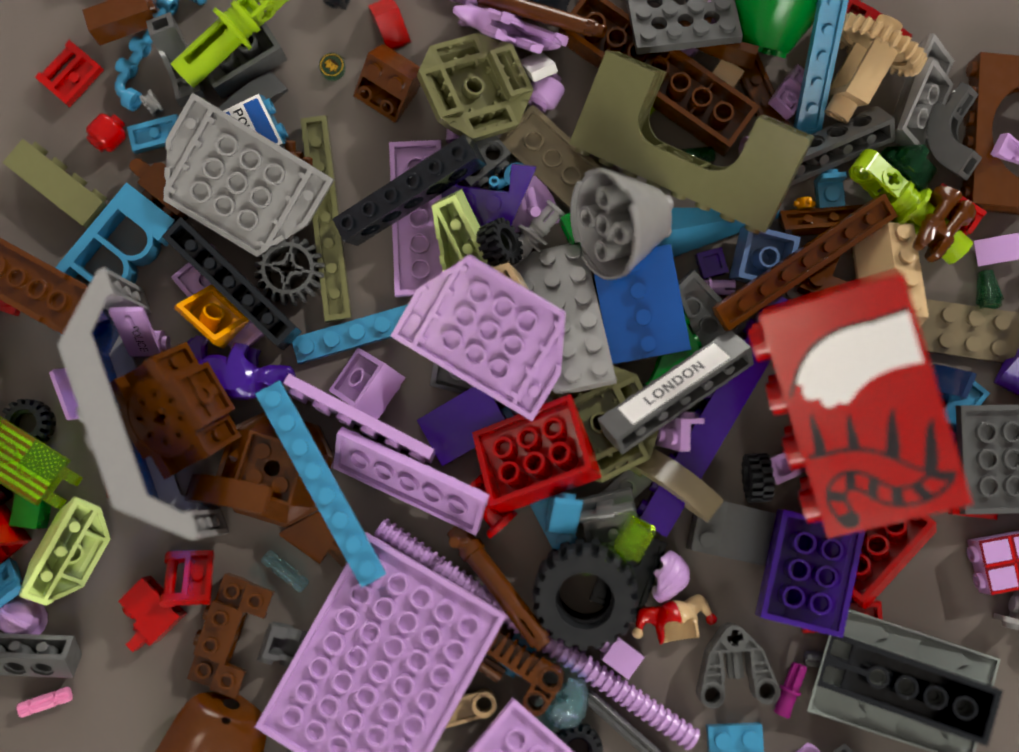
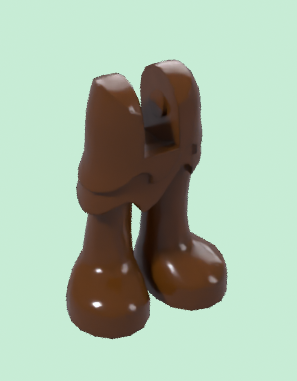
(934, 230)

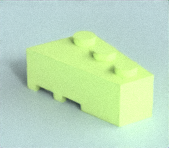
(456, 229)

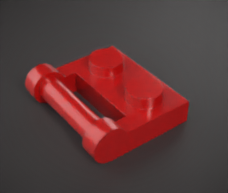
(74, 78)
(196, 578)

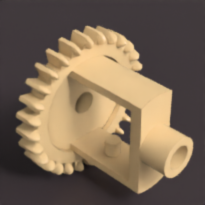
(871, 52)

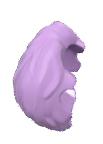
(671, 578)

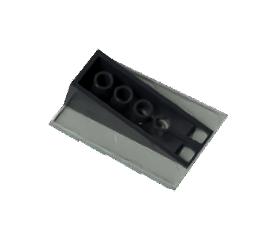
(907, 686)

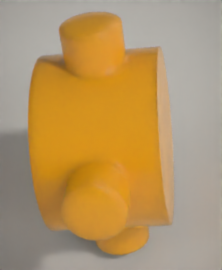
(804, 203)

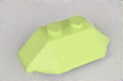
(66, 553)

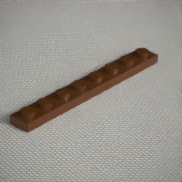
(804, 262)

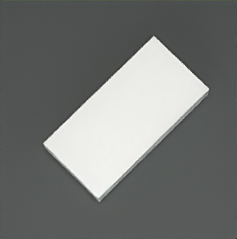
(538, 66)

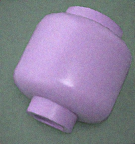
(546, 93)

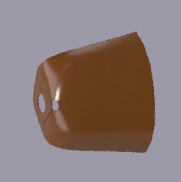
(201, 730)

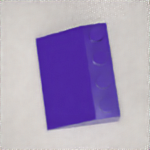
(808, 576)

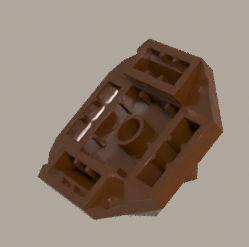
(250, 459)

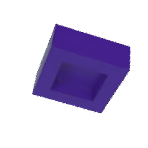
(711, 263)

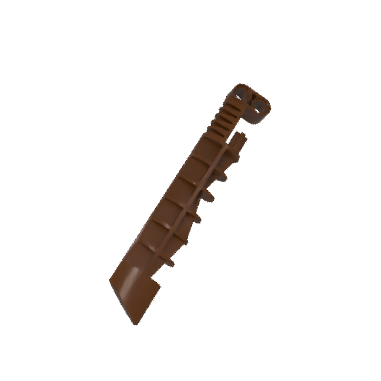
(316, 541)

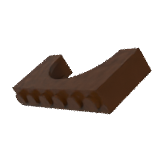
(990, 183)

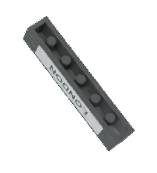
(676, 391)

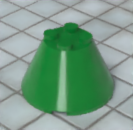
(775, 23)

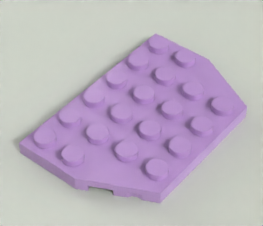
(487, 333)

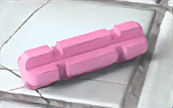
(44, 702)

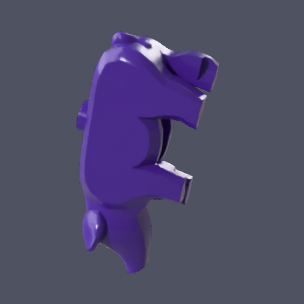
(240, 370)

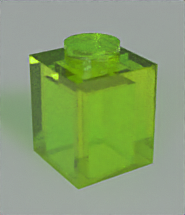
(634, 538)

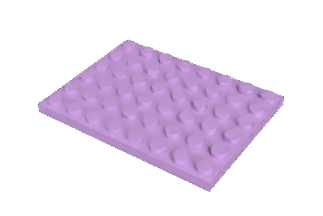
(382, 662)

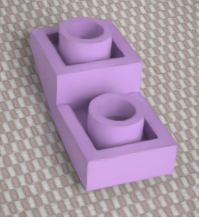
(787, 95)
(997, 249)

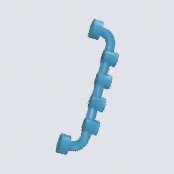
(141, 48)

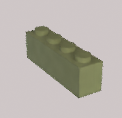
(55, 183)

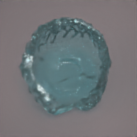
(570, 706)

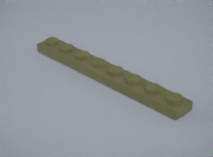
(327, 238)

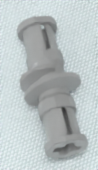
(538, 229)

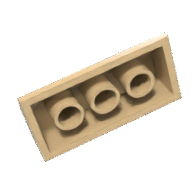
(890, 249)

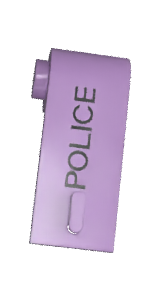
(137, 332)

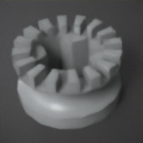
(152, 102)

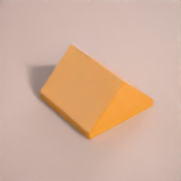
(212, 315)

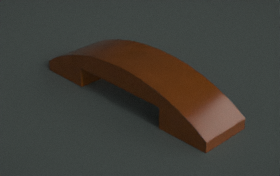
(229, 493)

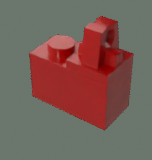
(151, 619)

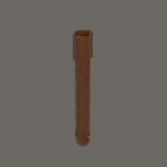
(548, 15)

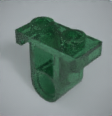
(911, 163)

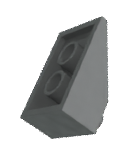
(733, 533)

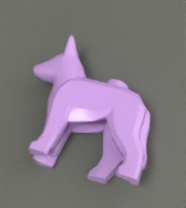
(508, 28)

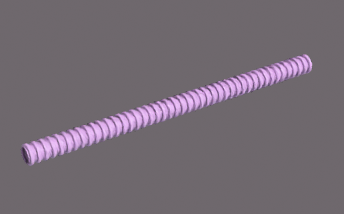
(570, 657)

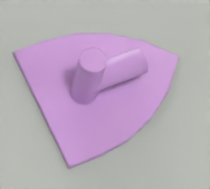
(533, 203)

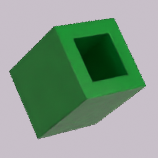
(28, 515)

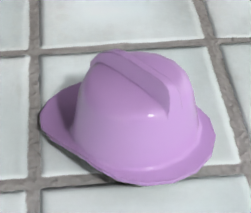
(23, 617)

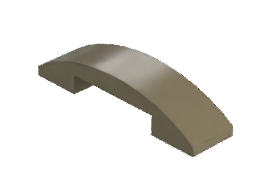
(681, 483)

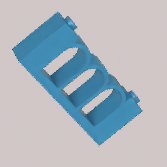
(140, 210)

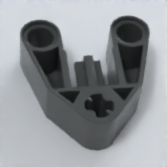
(712, 666)

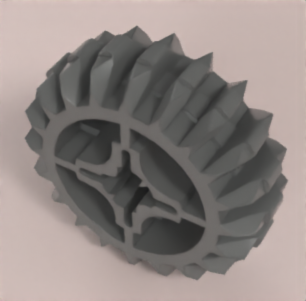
(288, 281)

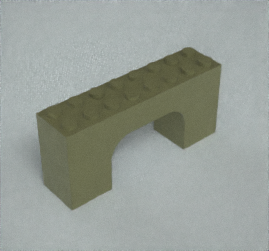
(619, 133)

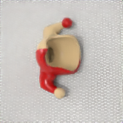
(674, 619)

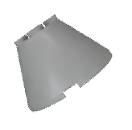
(617, 221)

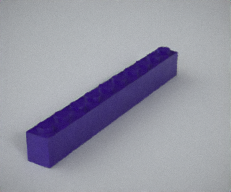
(720, 414)

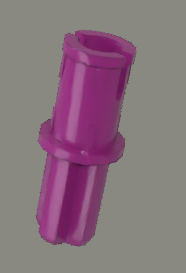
(790, 690)

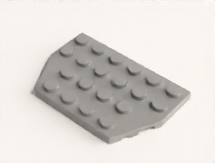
(238, 179)
(567, 282)

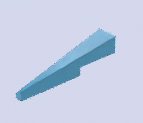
(697, 228)

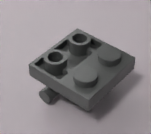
(606, 514)

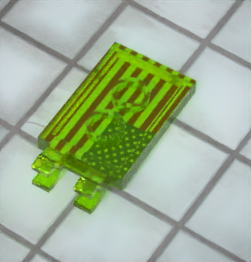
(32, 466)

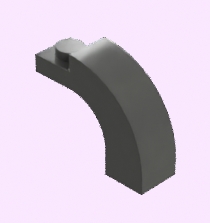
(170, 44)
(943, 132)

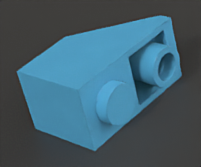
(563, 514)

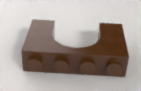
(118, 18)

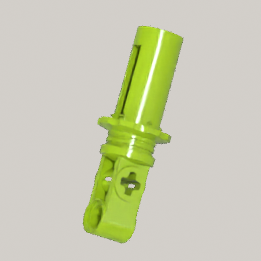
(224, 37)
(910, 205)

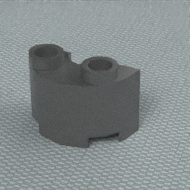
(281, 643)

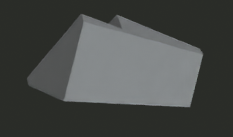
(922, 93)

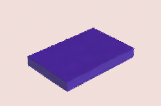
(452, 424)

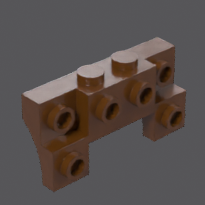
(221, 633)

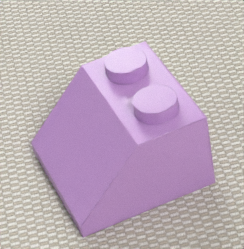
(367, 384)

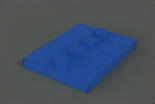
(644, 310)

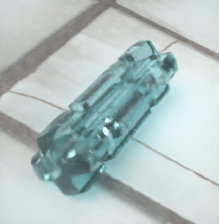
(285, 571)

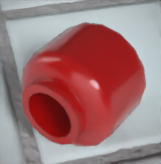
(106, 132)

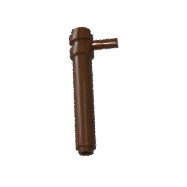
(473, 552)

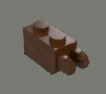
(153, 182)

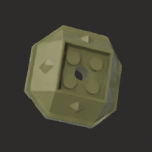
(489, 70)
(596, 403)

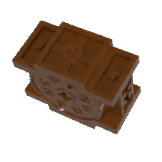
(175, 409)

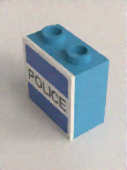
(258, 114)

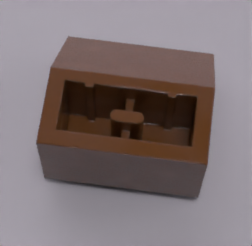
(387, 82)

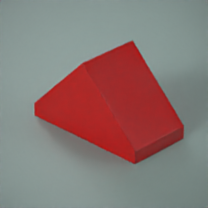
(390, 23)

